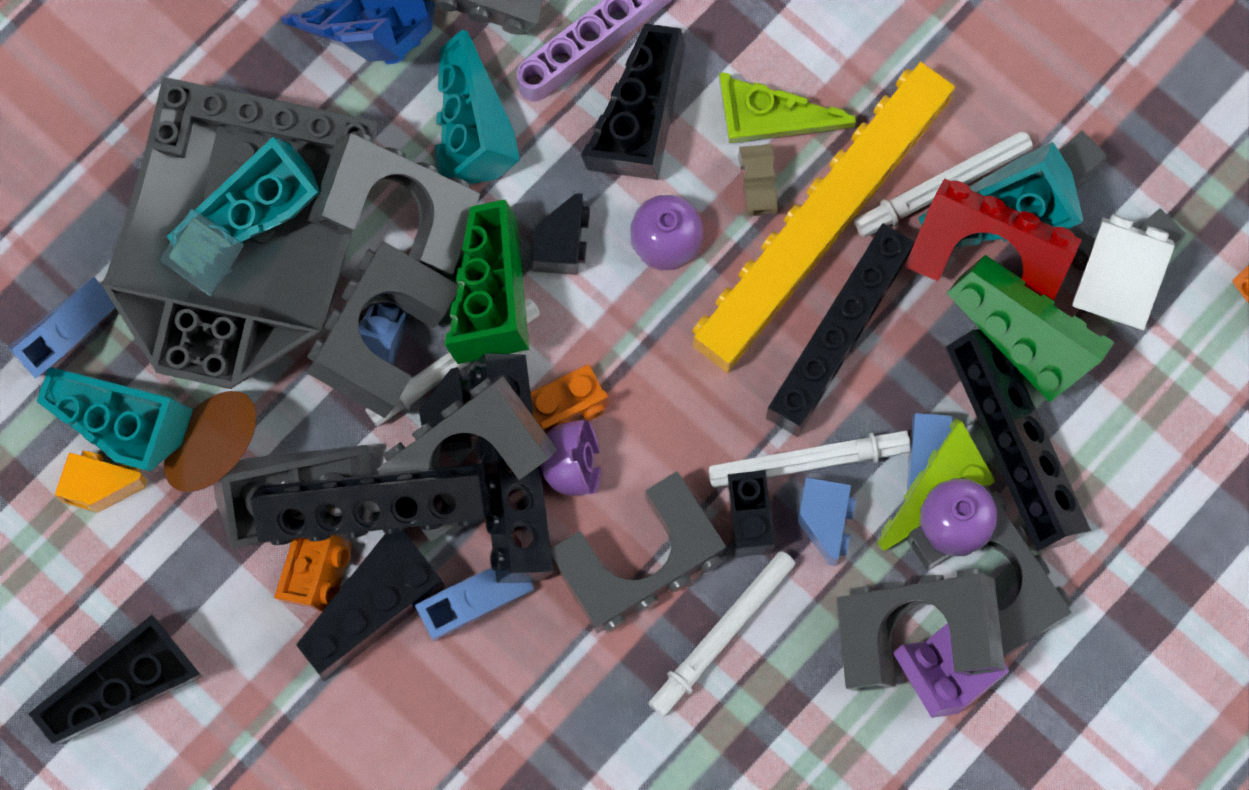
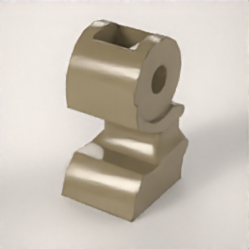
(758, 179)

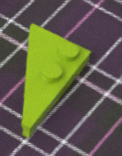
(762, 113)
(954, 459)

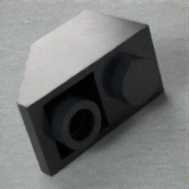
(558, 238)
(446, 393)
(750, 514)

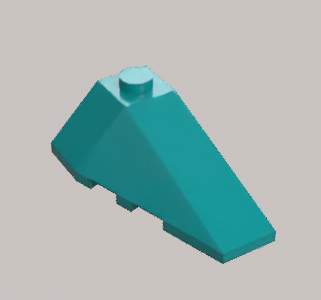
(476, 131)
(1034, 184)
(261, 192)
(119, 420)

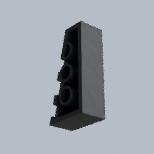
(637, 119)
(370, 604)
(120, 680)

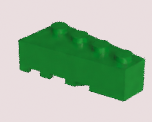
(490, 291)
(1028, 328)

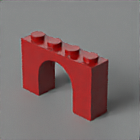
(962, 212)

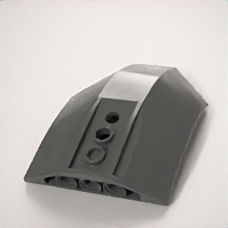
(280, 277)

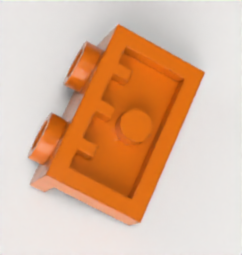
(569, 399)
(313, 572)

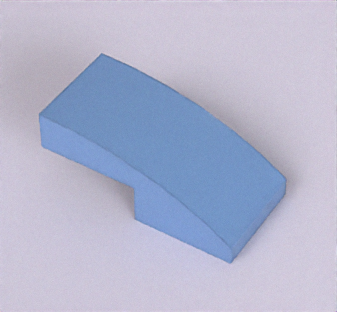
(927, 434)

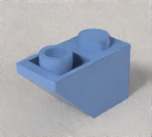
(383, 330)
(824, 514)

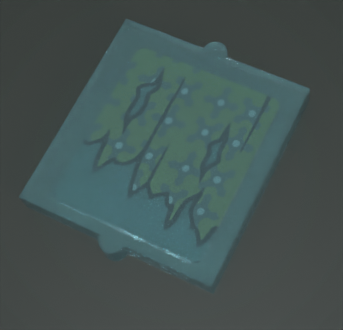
(201, 252)

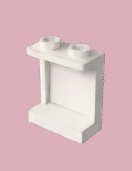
(1124, 271)

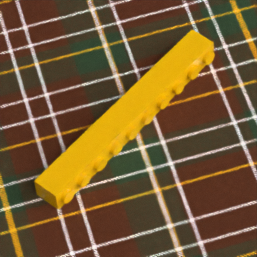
(822, 217)

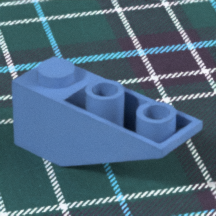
(61, 328)
(467, 602)

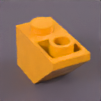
(96, 484)

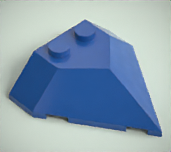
(369, 27)

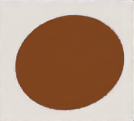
(212, 442)

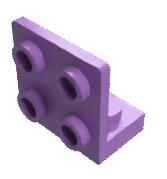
(933, 677)

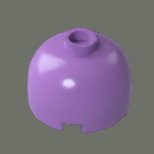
(666, 232)
(571, 466)
(958, 517)

